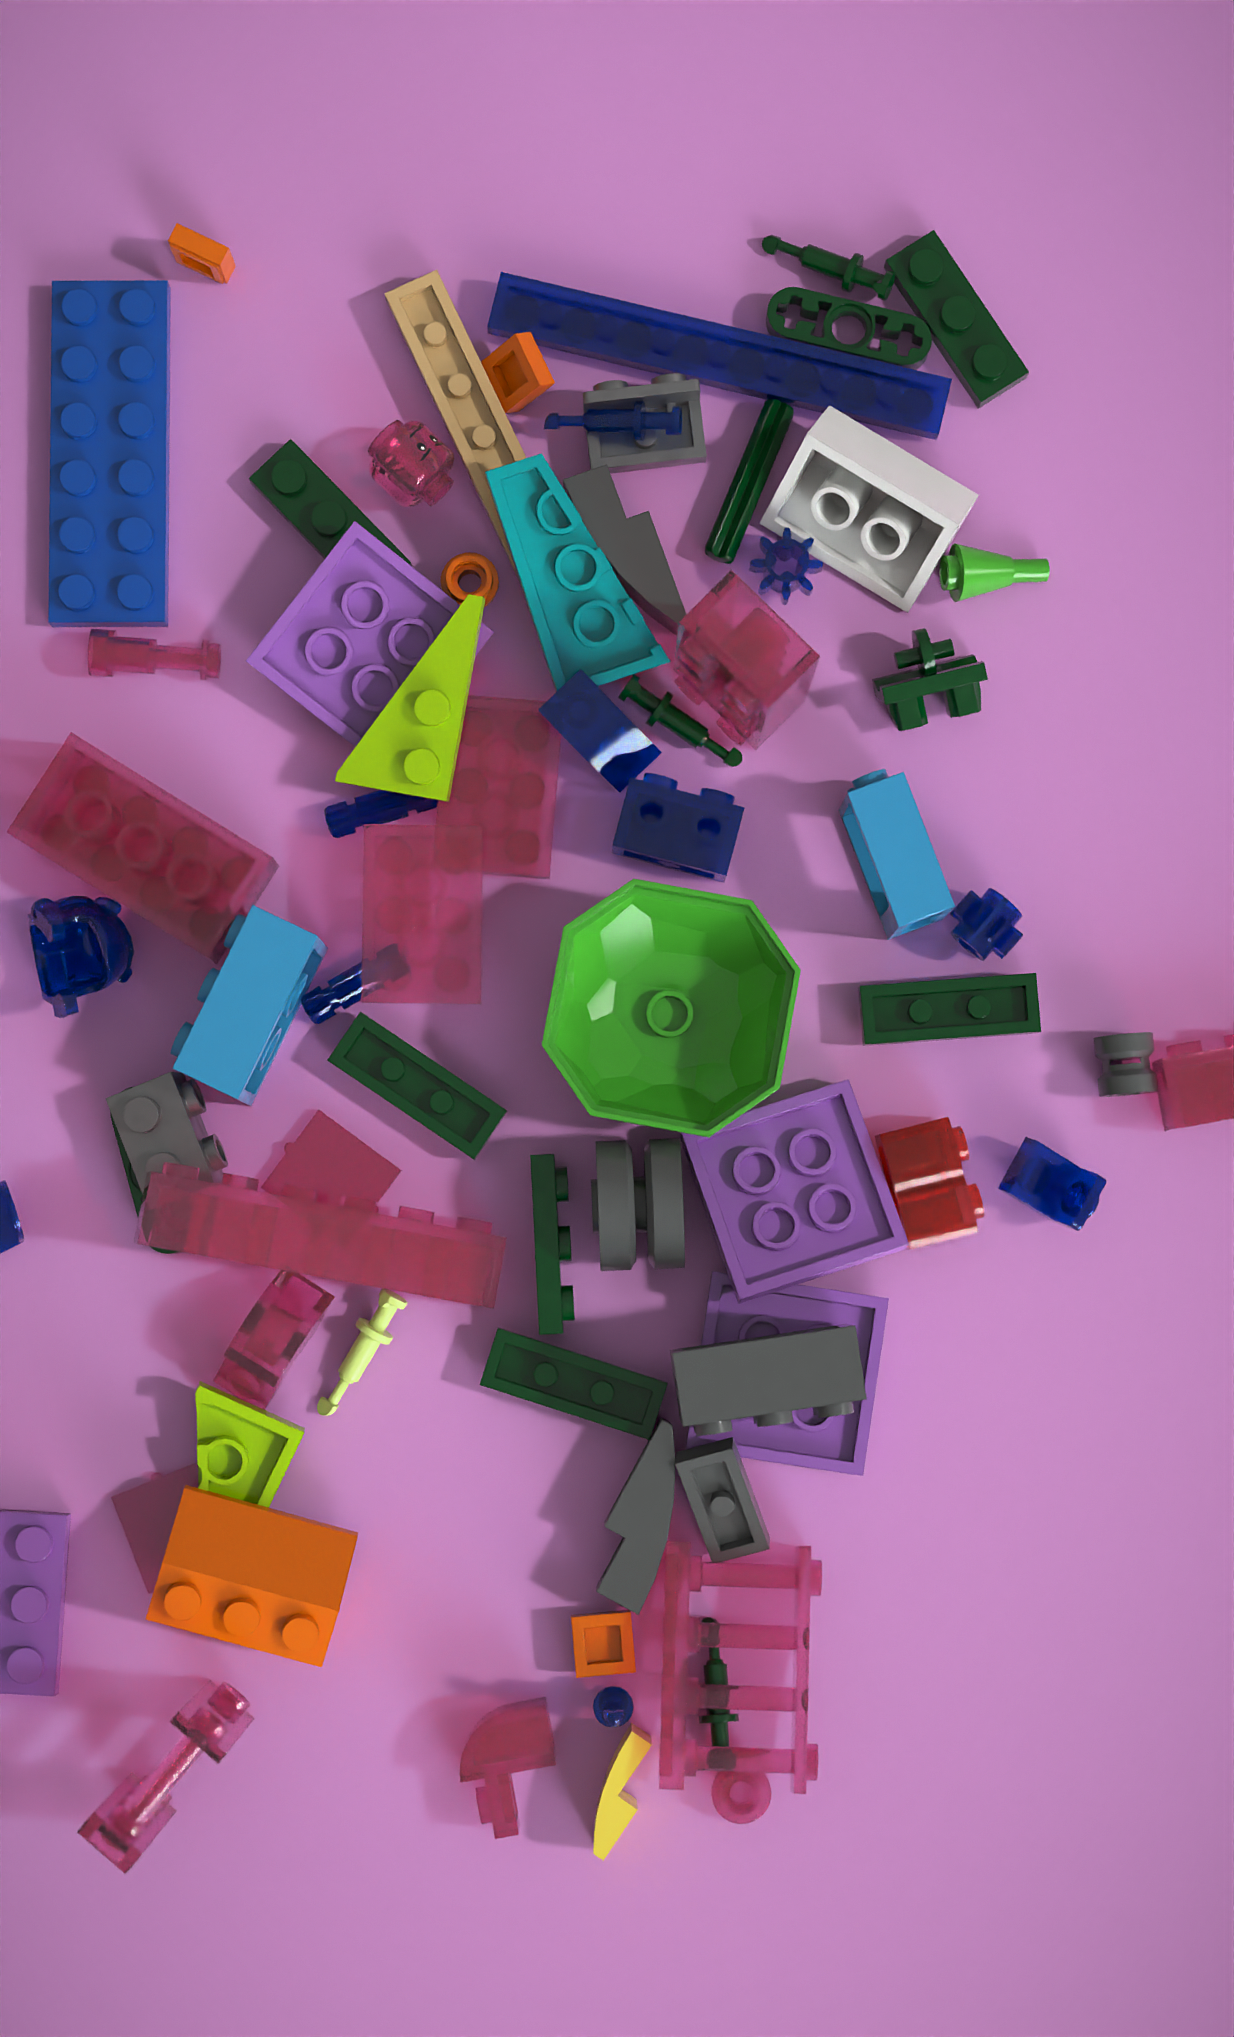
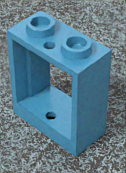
(895, 853)

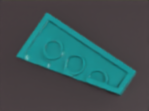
(567, 581)

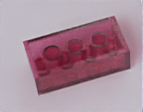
(742, 662)
(142, 847)

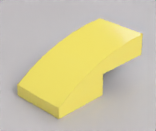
(614, 1805)

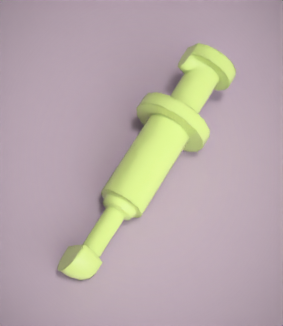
(367, 1342)

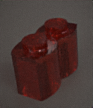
(929, 1182)

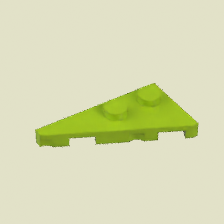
(420, 729)
(241, 1446)

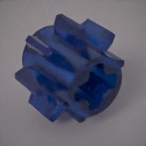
(785, 550)
(986, 924)

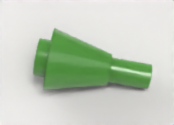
(974, 571)

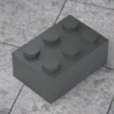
(768, 1378)

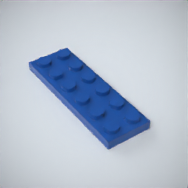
(109, 454)

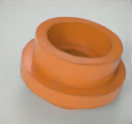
(470, 564)

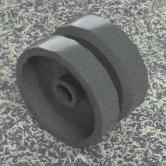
(639, 1204)

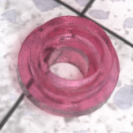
(745, 1811)

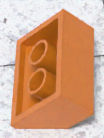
(253, 1576)

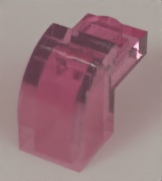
(272, 1338)
(503, 1743)

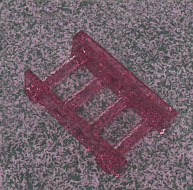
(685, 1696)
(141, 1807)

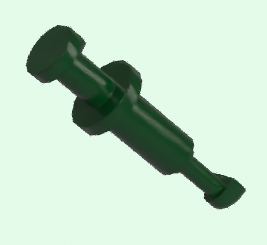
(835, 266)
(676, 720)
(716, 1673)

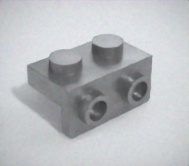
(657, 450)
(164, 1124)

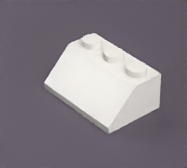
(869, 508)

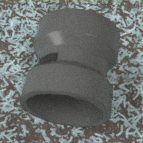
(1130, 1077)

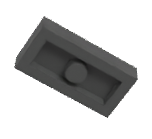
(722, 1500)

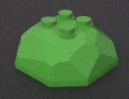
(671, 1008)

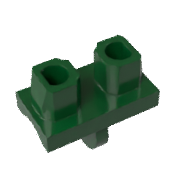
(955, 678)

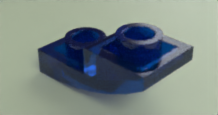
(599, 730)

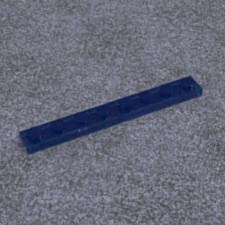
(719, 355)

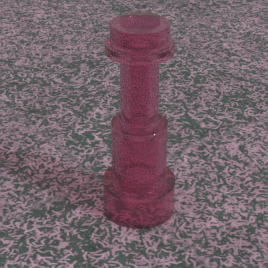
(143, 655)

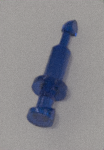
(622, 421)
(613, 1706)

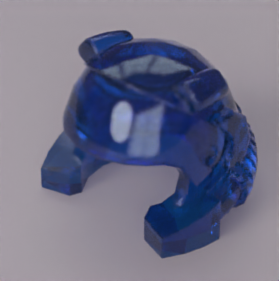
(78, 948)

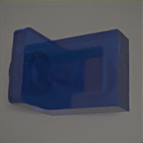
(1052, 1185)

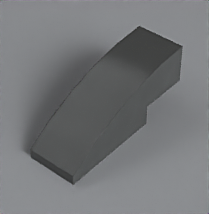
(628, 545)
(643, 1520)

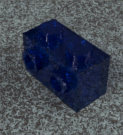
(678, 827)

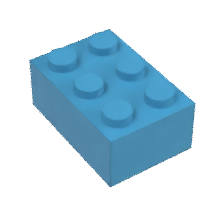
(248, 1004)

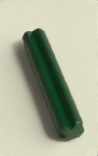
(749, 481)

